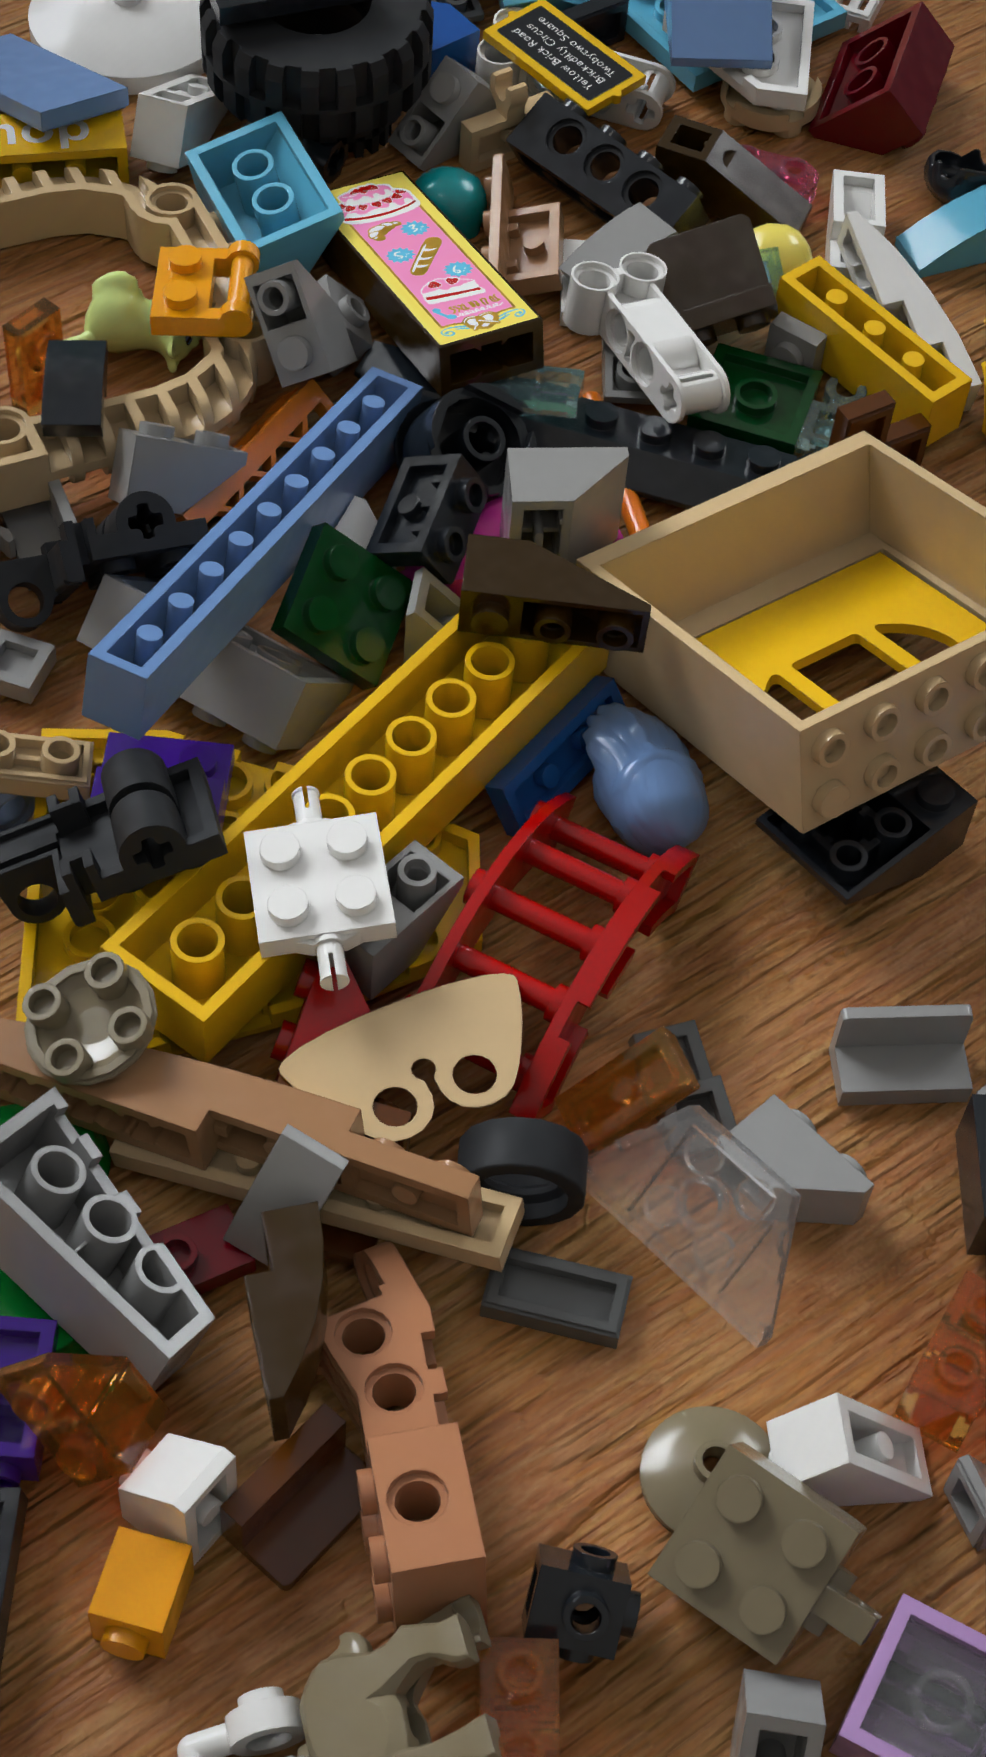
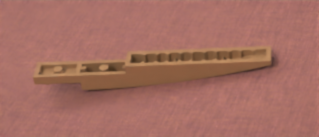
(196, 1107)

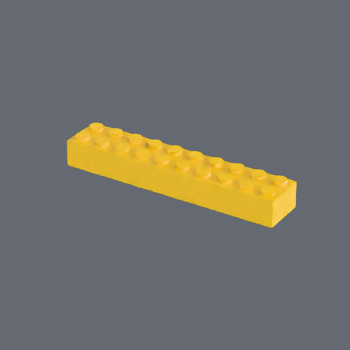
(406, 753)

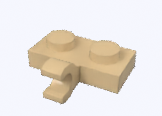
(487, 132)

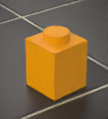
(140, 1594)

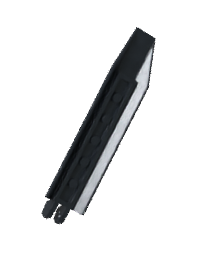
(665, 459)

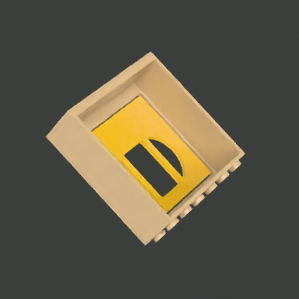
(788, 576)

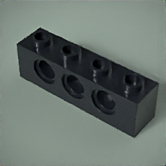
(556, 127)

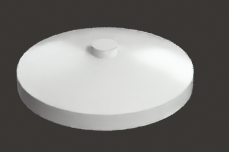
(122, 39)

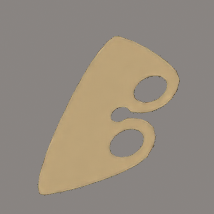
(437, 1025)

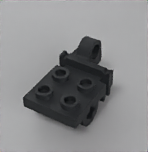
(130, 540)
(114, 843)

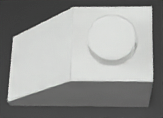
(851, 1452)
(179, 1491)

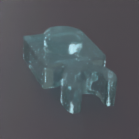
(821, 416)

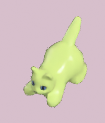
(123, 319)

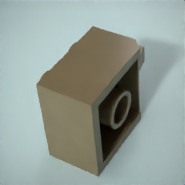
(766, 1557)

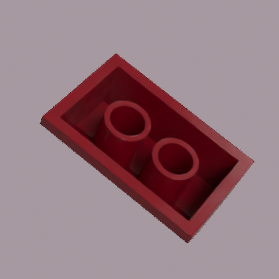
(885, 84)

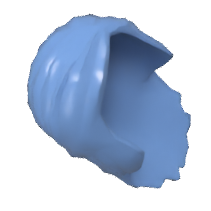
(645, 780)

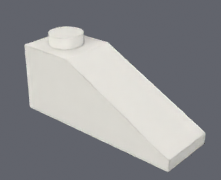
(174, 121)

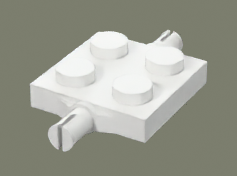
(319, 886)

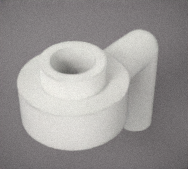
(257, 1727)

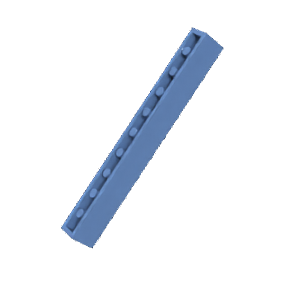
(243, 558)

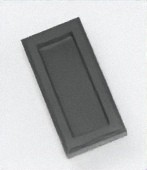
(558, 1297)

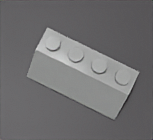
(250, 684)

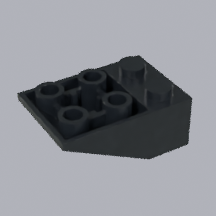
(882, 839)

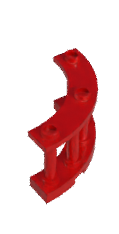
(638, 906)

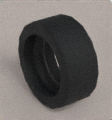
(529, 1161)

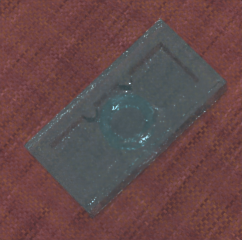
(546, 391)

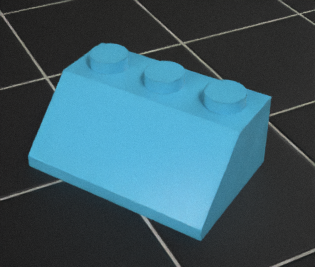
(267, 192)

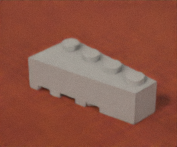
(85, 1253)

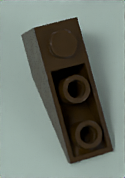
(728, 175)
(539, 596)

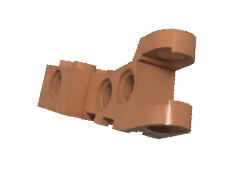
(416, 1483)

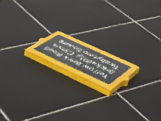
(564, 56)

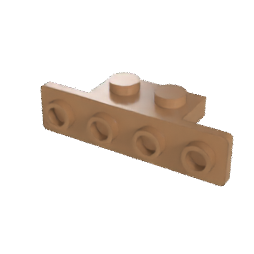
(522, 241)

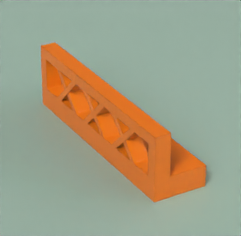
(260, 441)

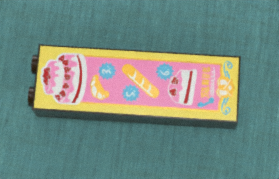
(431, 286)

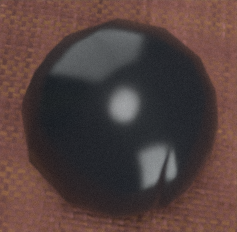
(953, 175)

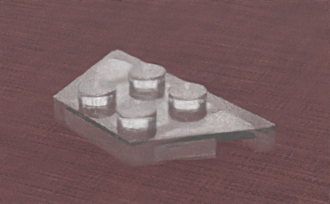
(704, 1212)

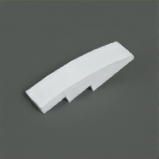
(895, 285)

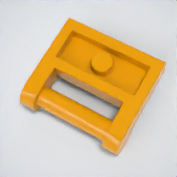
(187, 285)

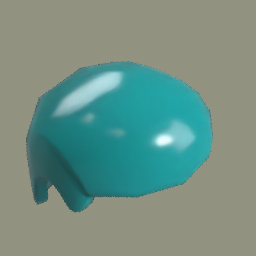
(457, 196)

